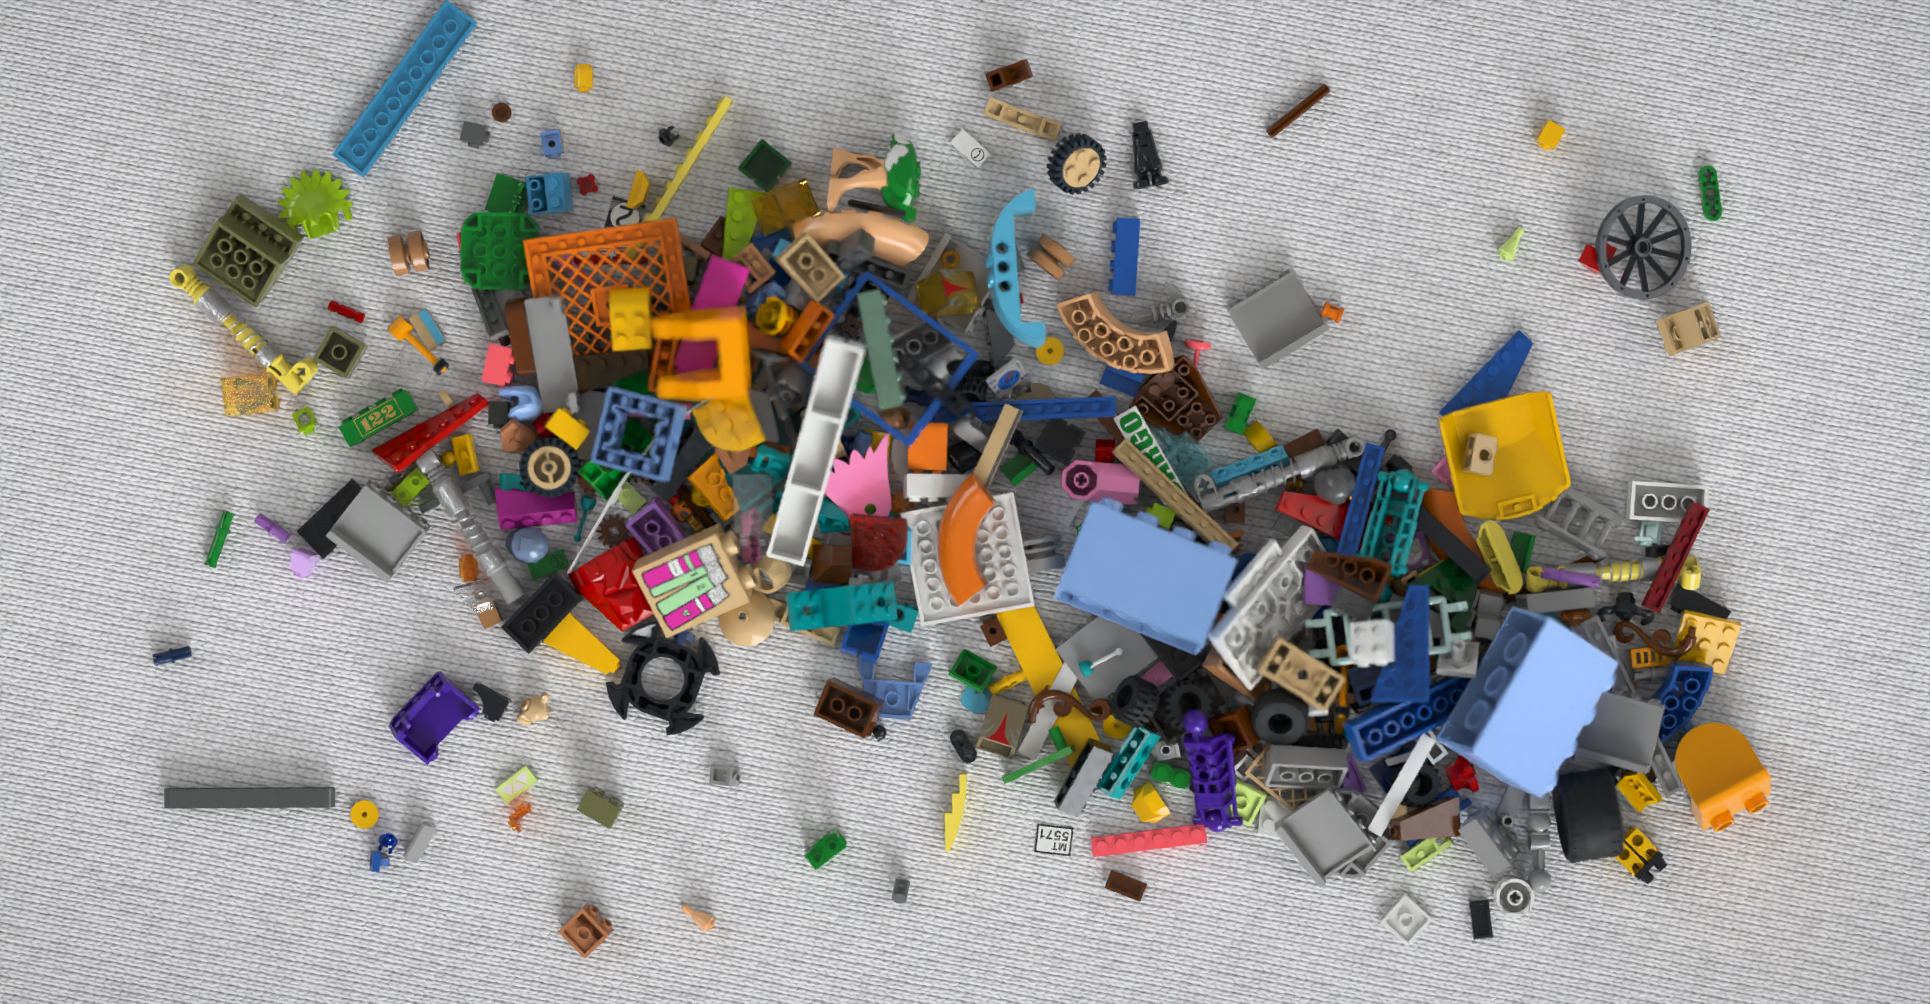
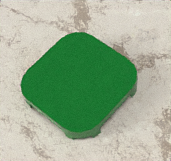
(494, 250)

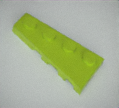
(739, 221)

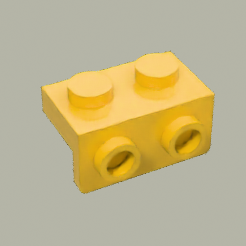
(1638, 790)

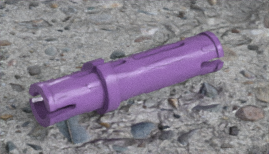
(1570, 577)

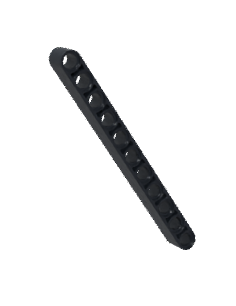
(1427, 522)

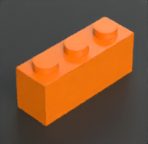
(806, 331)

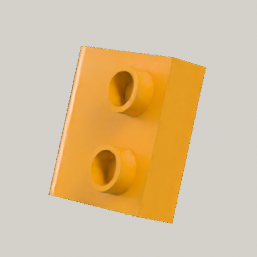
(1721, 775)

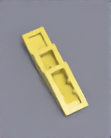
(954, 817)

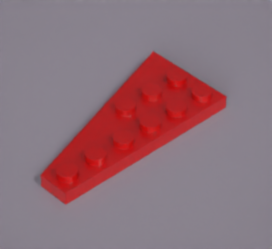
(1321, 514)

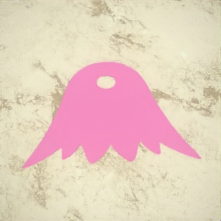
(861, 482)

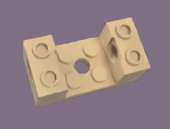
(1284, 661)

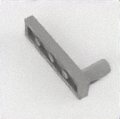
(1509, 806)

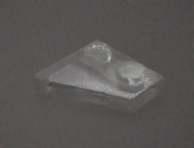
(476, 595)

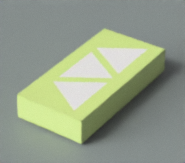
(516, 784)

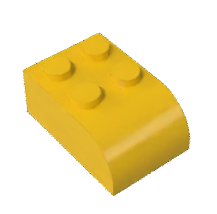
(631, 318)

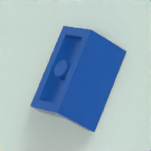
(1121, 380)

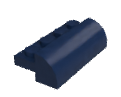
(1364, 682)

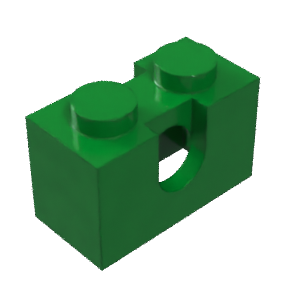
(1244, 406)

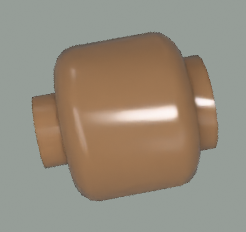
(896, 417)

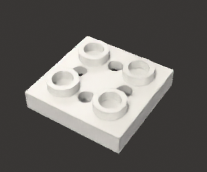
(1461, 652)

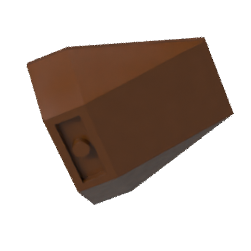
(1178, 401)

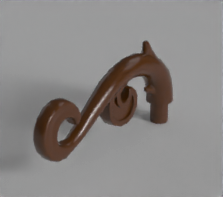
(1653, 642)
(1070, 701)

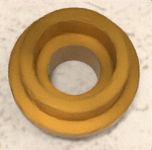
(950, 253)

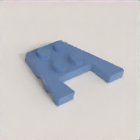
(899, 696)

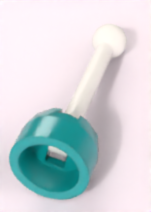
(1088, 667)

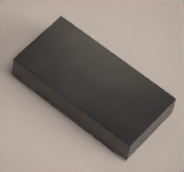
(1480, 919)

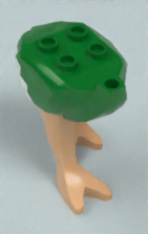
(894, 176)

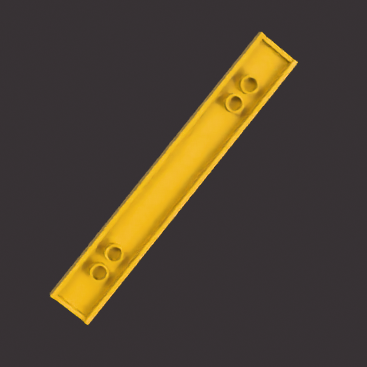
(1041, 668)

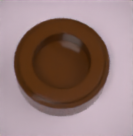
(501, 112)

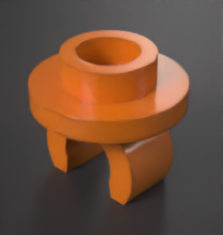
(678, 508)

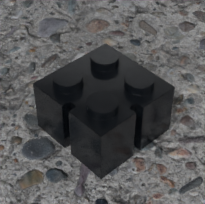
(1059, 440)

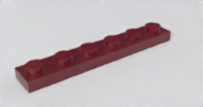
(1675, 556)

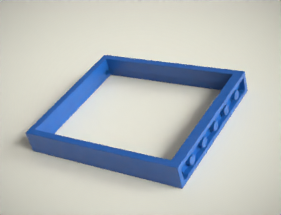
(954, 380)

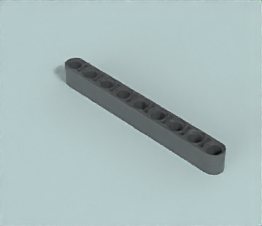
(249, 797)

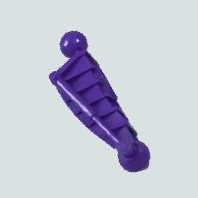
(1211, 763)

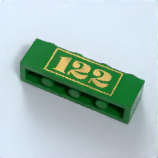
(378, 418)

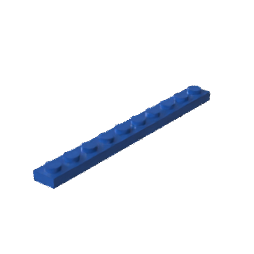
(1037, 409)

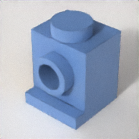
(552, 135)

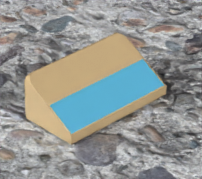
(427, 329)

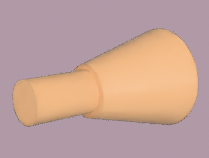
(703, 920)

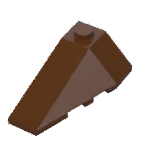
(1360, 574)

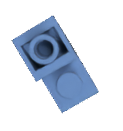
(762, 293)

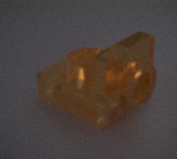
(899, 503)

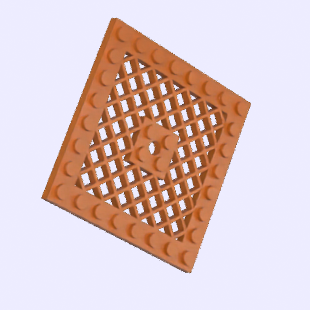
(610, 237)

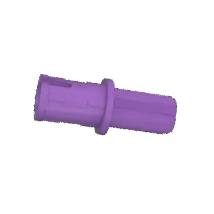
(272, 528)

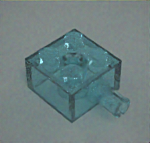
(1183, 446)

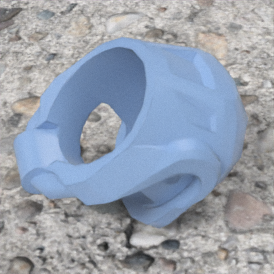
(527, 402)

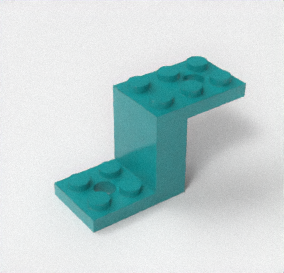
(841, 606)

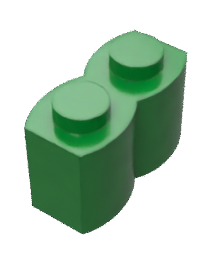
(1175, 776)

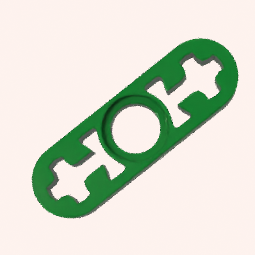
(1704, 199)

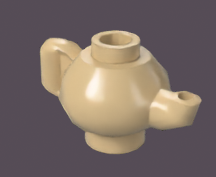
(534, 709)

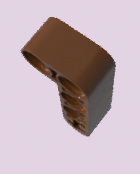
(520, 336)

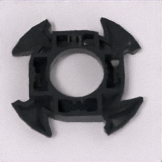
(693, 667)

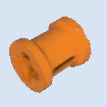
(1332, 312)

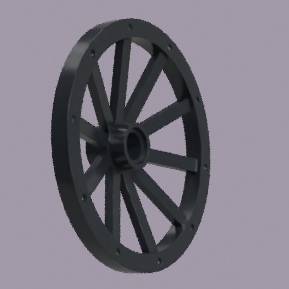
(1645, 247)

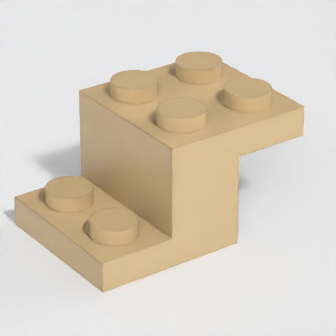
(1688, 328)

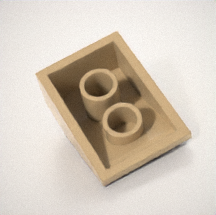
(809, 267)

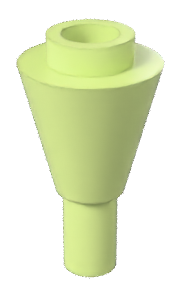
(1508, 249)

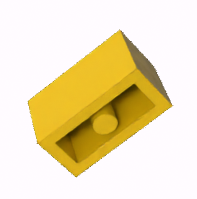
(567, 428)

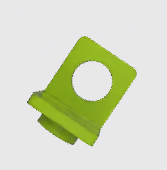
(305, 428)

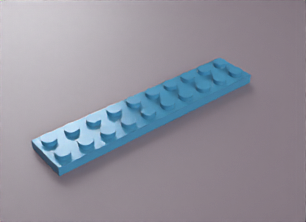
(405, 88)

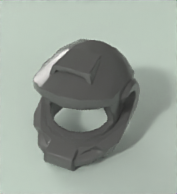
(1334, 484)

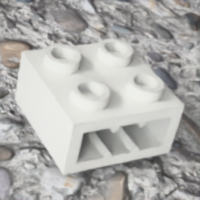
(1372, 642)

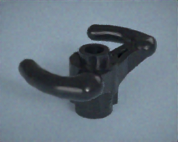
(1626, 609)

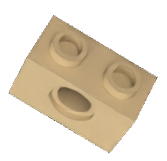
(1472, 461)

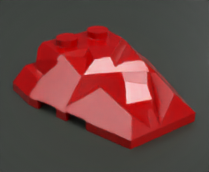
(612, 585)

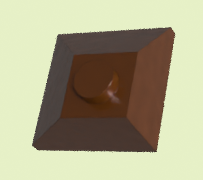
(832, 564)

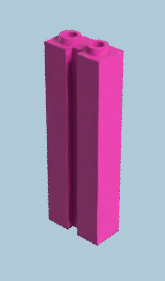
(718, 289)

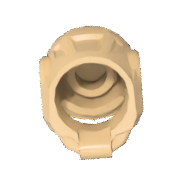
(776, 569)

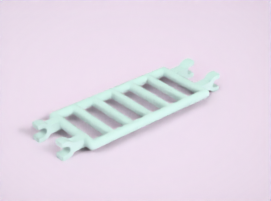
(1384, 608)

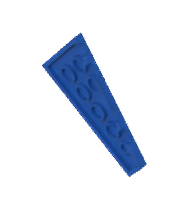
(1495, 377)
(1408, 675)

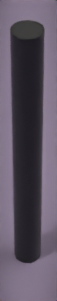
(877, 208)

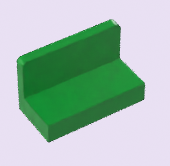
(1018, 468)
(1522, 548)

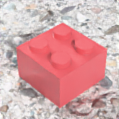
(498, 365)

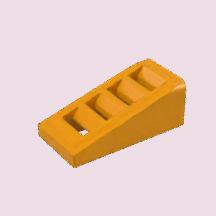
(1633, 658)

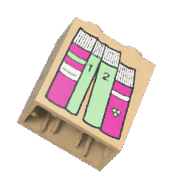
(695, 579)

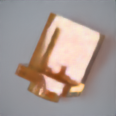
(520, 811)

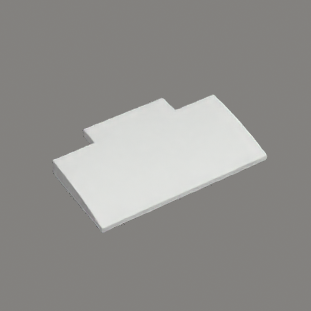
(1266, 604)

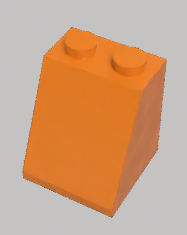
(929, 449)

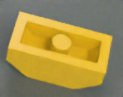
(639, 190)
(1148, 804)

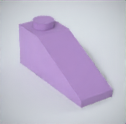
(303, 562)

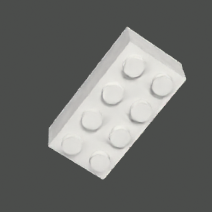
(1663, 500)

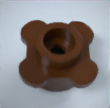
(852, 320)

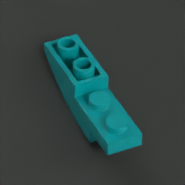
(828, 513)

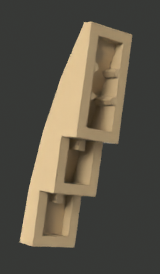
(826, 635)

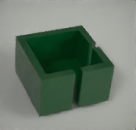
(765, 166)

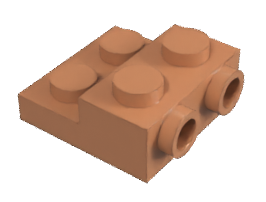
(586, 930)

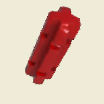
(346, 311)

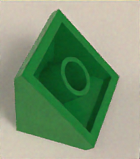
(973, 671)

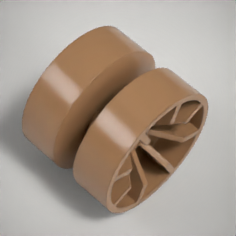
(403, 254)

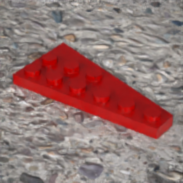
(413, 443)

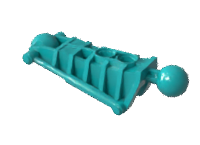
(1403, 482)

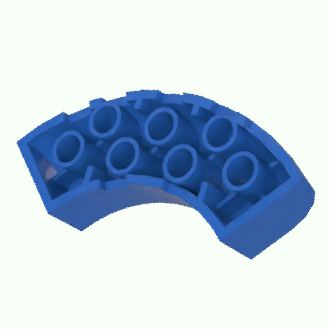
(1682, 694)

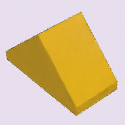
(1259, 437)

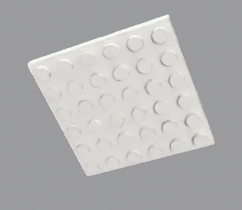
(997, 552)

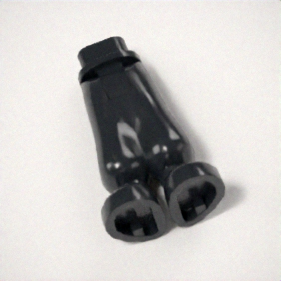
(1146, 158)

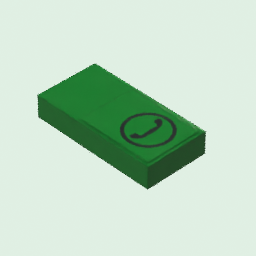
(548, 564)

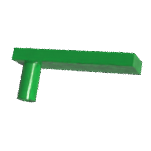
(1062, 751)

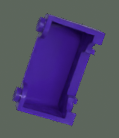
(431, 716)

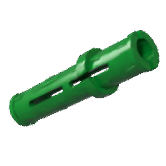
(219, 538)

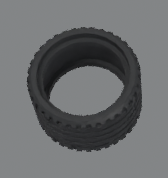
(1588, 815)

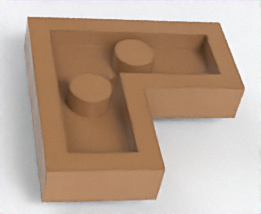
(699, 252)

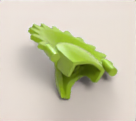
(315, 204)

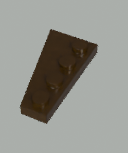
(606, 367)

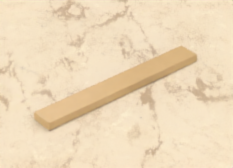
(1171, 494)

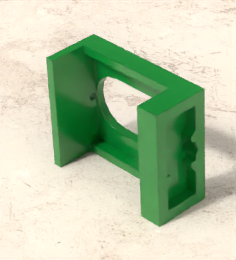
(825, 849)

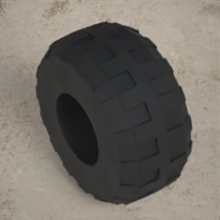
(1280, 731)

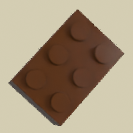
(848, 707)

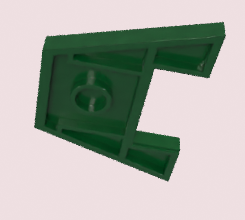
(1455, 584)

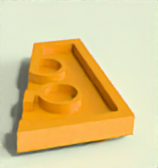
(712, 485)

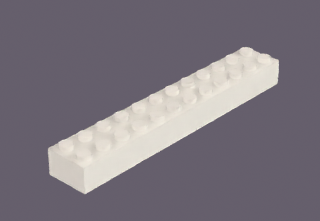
(815, 449)

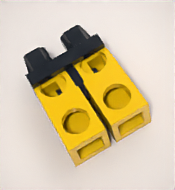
(1643, 859)

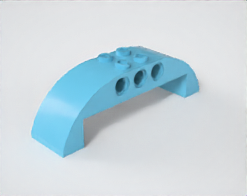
(1007, 302)

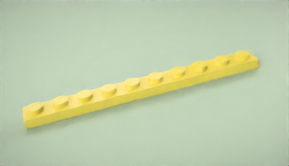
(682, 170)

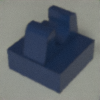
(680, 638)

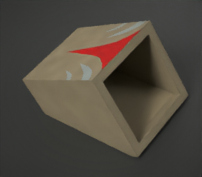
(1002, 726)

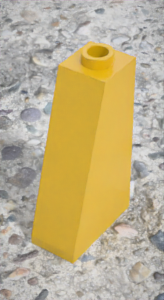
(580, 643)

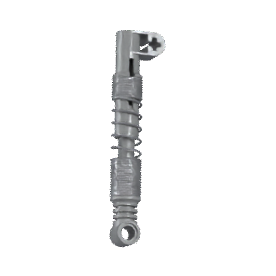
(1304, 466)
(455, 504)

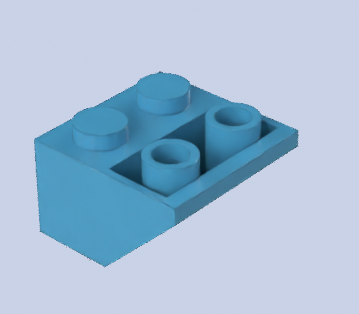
(549, 193)

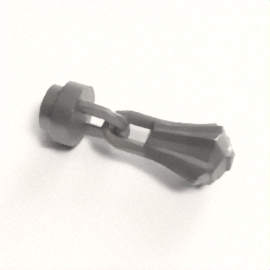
(389, 485)

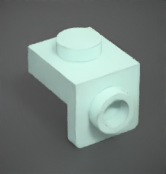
(1649, 533)

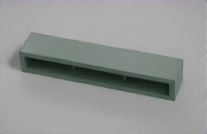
(880, 349)

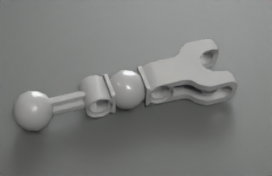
(1538, 840)

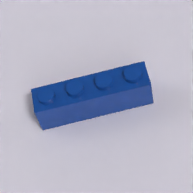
(1125, 256)

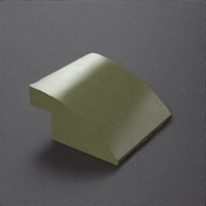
(248, 250)

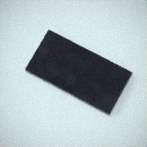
(318, 526)

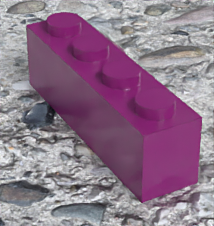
(527, 509)

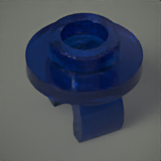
(389, 841)

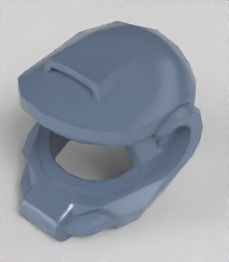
(527, 544)

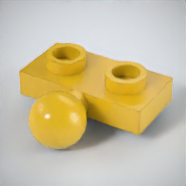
(463, 453)

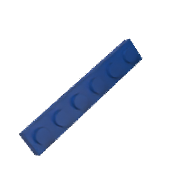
(1360, 499)

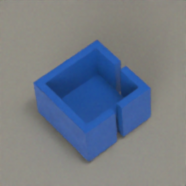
(865, 640)

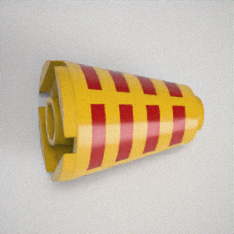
(775, 317)

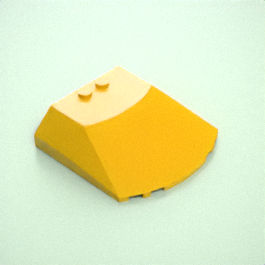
(1528, 460)

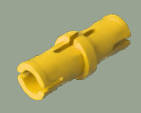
(1007, 682)

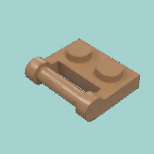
(757, 266)

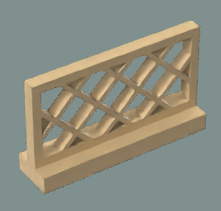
(1260, 755)

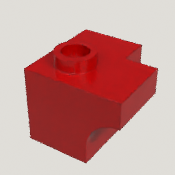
(1588, 257)
(1462, 775)

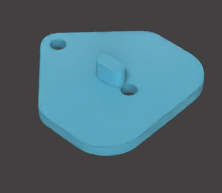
(976, 702)

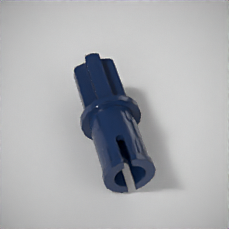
(172, 655)

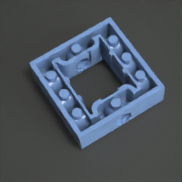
(612, 426)

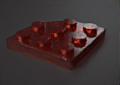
(877, 541)

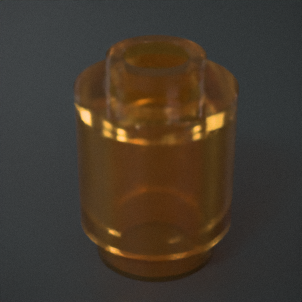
(468, 568)
(1575, 616)

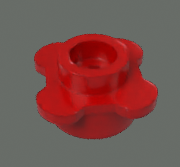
(582, 184)

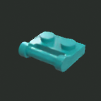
(775, 466)

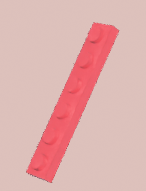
(1148, 840)

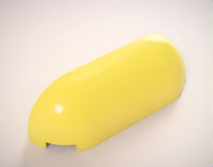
(1499, 557)

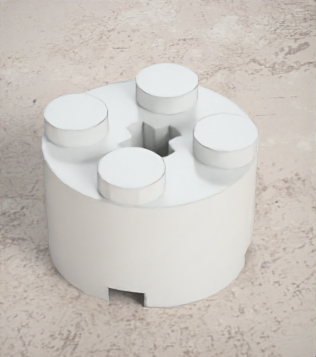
(1521, 904)

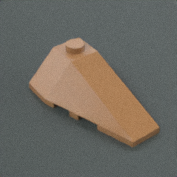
(1218, 666)

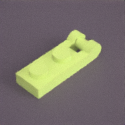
(1424, 852)

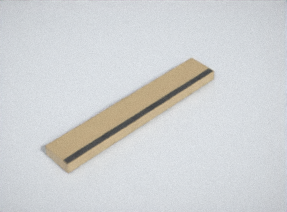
(997, 444)

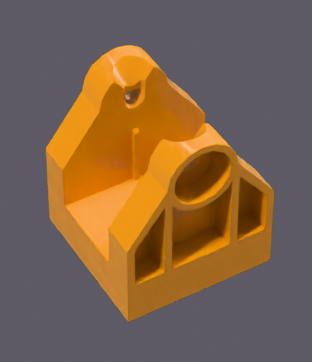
(730, 328)

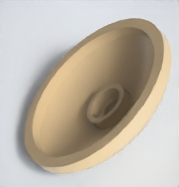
(755, 627)

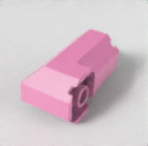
(1097, 480)

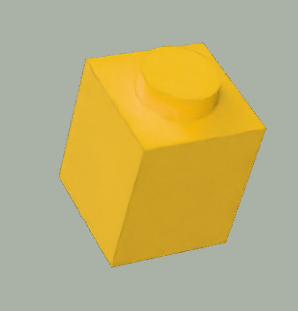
(1549, 135)

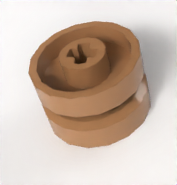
(1051, 256)

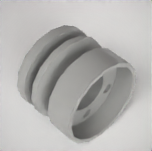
(1043, 553)

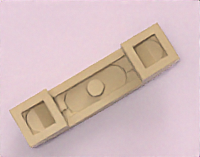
(1022, 119)

